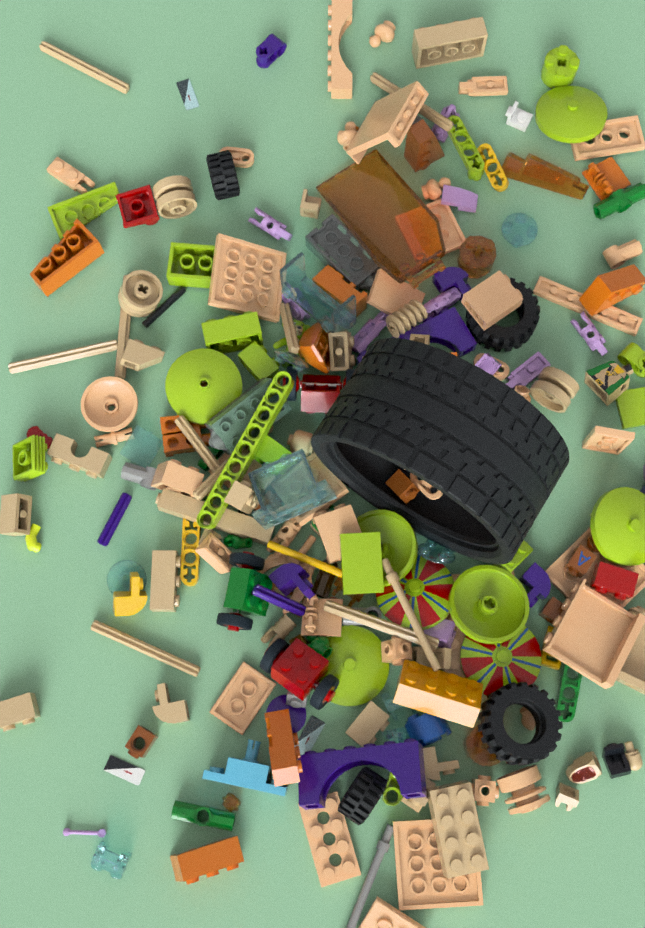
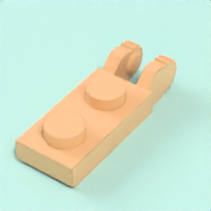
(69, 175)

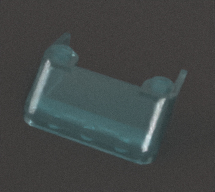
(314, 300)

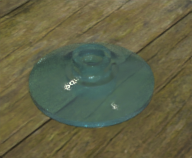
(122, 568)

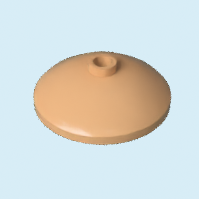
(106, 393)

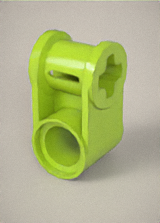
(635, 356)
(392, 784)

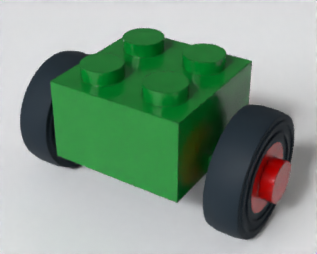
(239, 591)

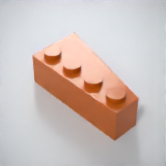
(67, 258)

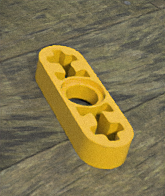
(491, 175)

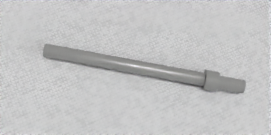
(382, 847)

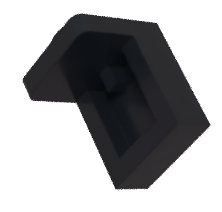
(615, 760)

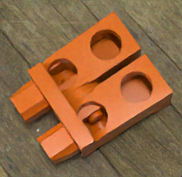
(175, 441)

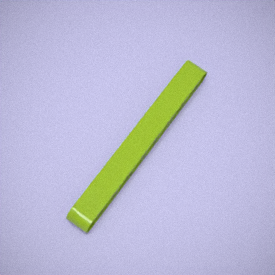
(246, 440)

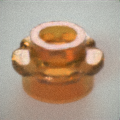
(231, 802)

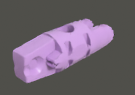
(278, 229)
(442, 301)
(595, 342)

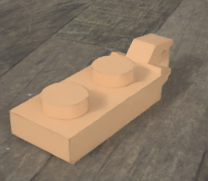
(484, 86)

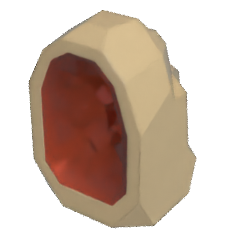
(584, 769)

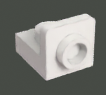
(518, 118)

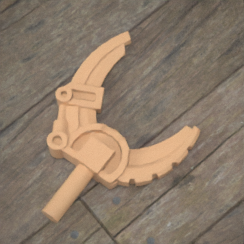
(273, 561)

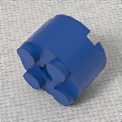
(426, 728)

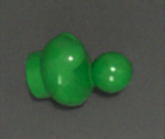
(320, 645)

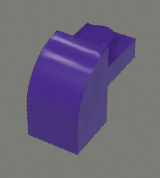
(451, 278)
(289, 577)
(538, 582)

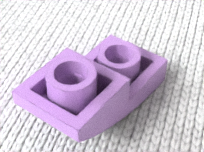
(460, 198)

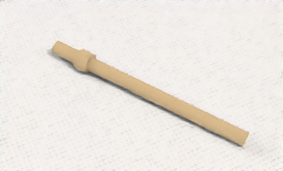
(392, 578)

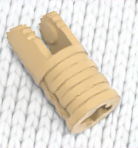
(281, 628)

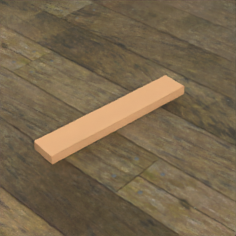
(569, 299)

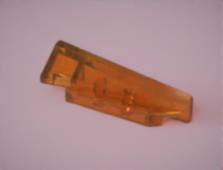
(543, 175)

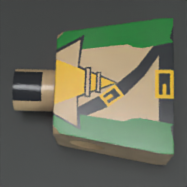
(608, 380)

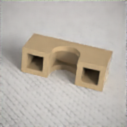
(94, 463)

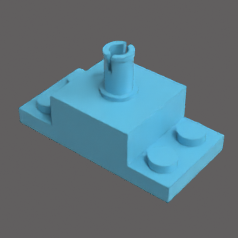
(246, 772)

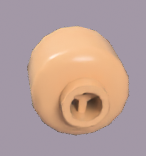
(300, 440)

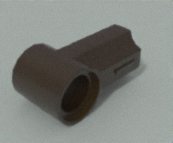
(324, 582)

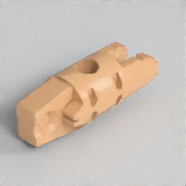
(286, 534)

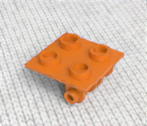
(605, 178)

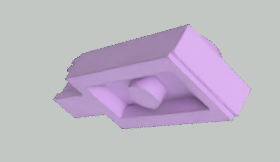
(369, 332)
(527, 371)

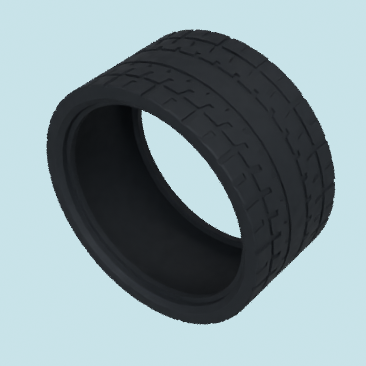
(453, 430)

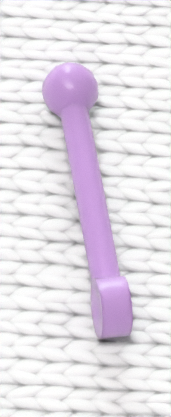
(101, 833)

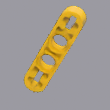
(190, 548)

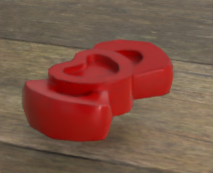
(36, 431)

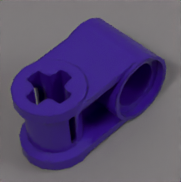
(269, 51)

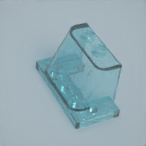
(287, 489)

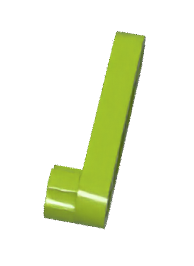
(476, 169)

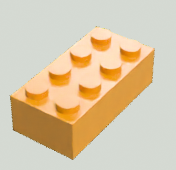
(438, 693)

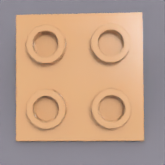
(319, 622)

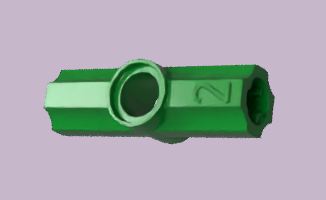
(619, 201)
(190, 813)

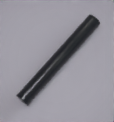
(163, 307)

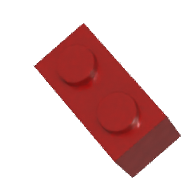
(614, 580)

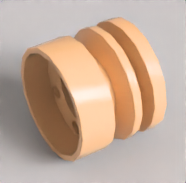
(523, 790)

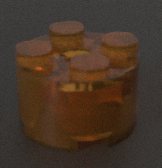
(471, 249)
(473, 749)

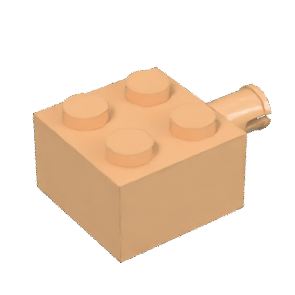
(177, 478)

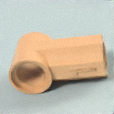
(620, 254)

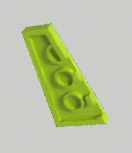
(83, 207)

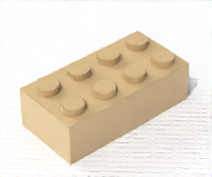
(449, 42)
(457, 829)

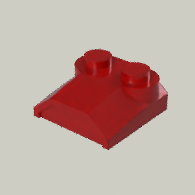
(138, 207)

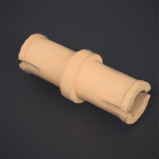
(113, 437)

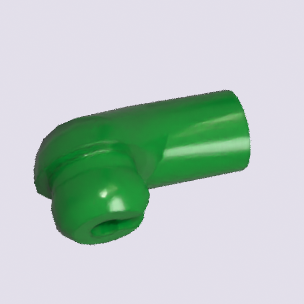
(237, 542)

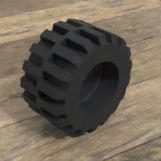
(223, 175)
(362, 795)

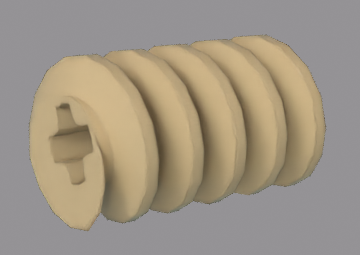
(405, 318)

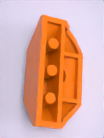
(315, 347)

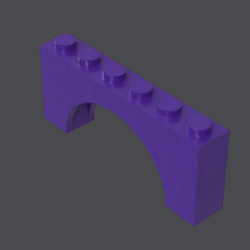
(444, 329)
(322, 769)

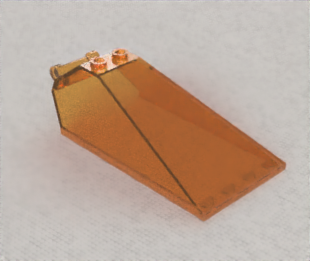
(387, 219)

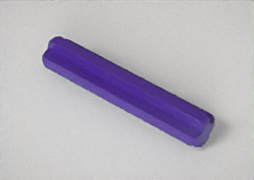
(114, 519)
(279, 600)

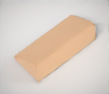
(215, 553)

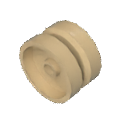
(174, 197)
(140, 293)
(554, 389)

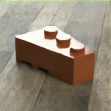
(421, 146)

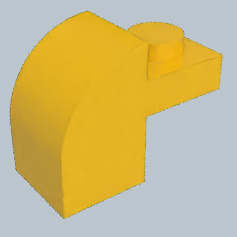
(132, 601)

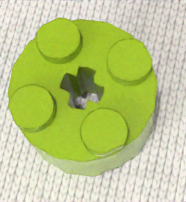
(559, 67)

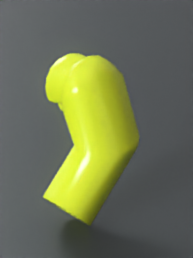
(31, 540)

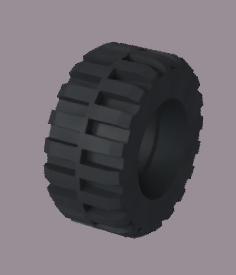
(512, 336)
(545, 720)

